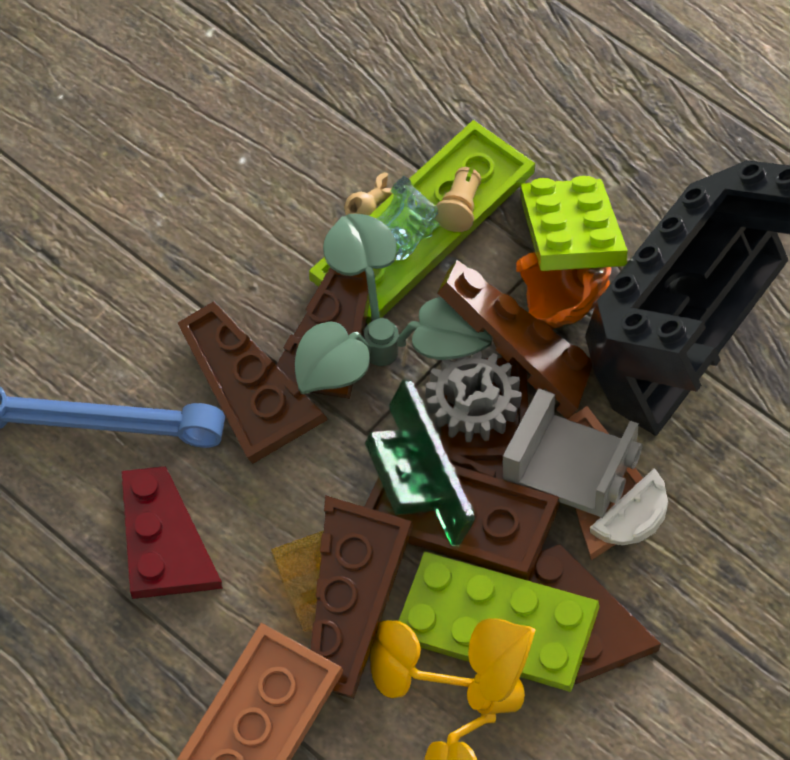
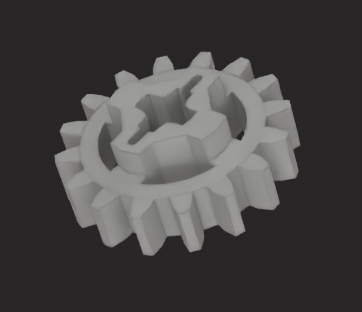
(482, 408)

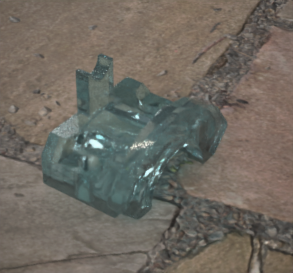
(406, 220)

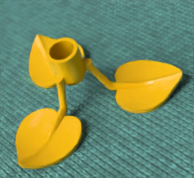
(494, 652)

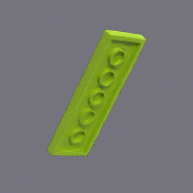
(501, 173)

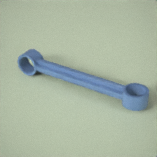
(195, 425)

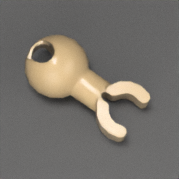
(366, 203)

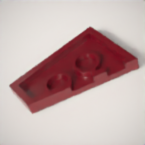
(162, 539)

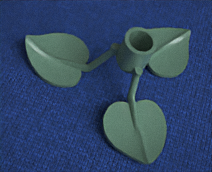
(333, 358)

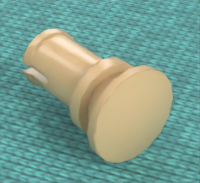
(457, 204)

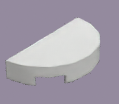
(636, 513)

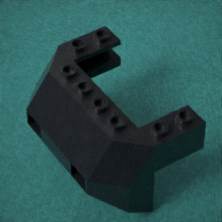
(689, 290)

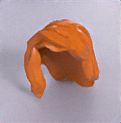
(561, 295)

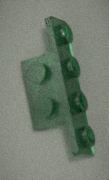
(417, 468)

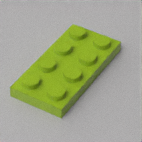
(572, 224)
(455, 596)

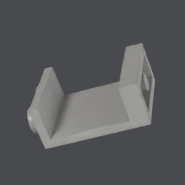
(569, 458)

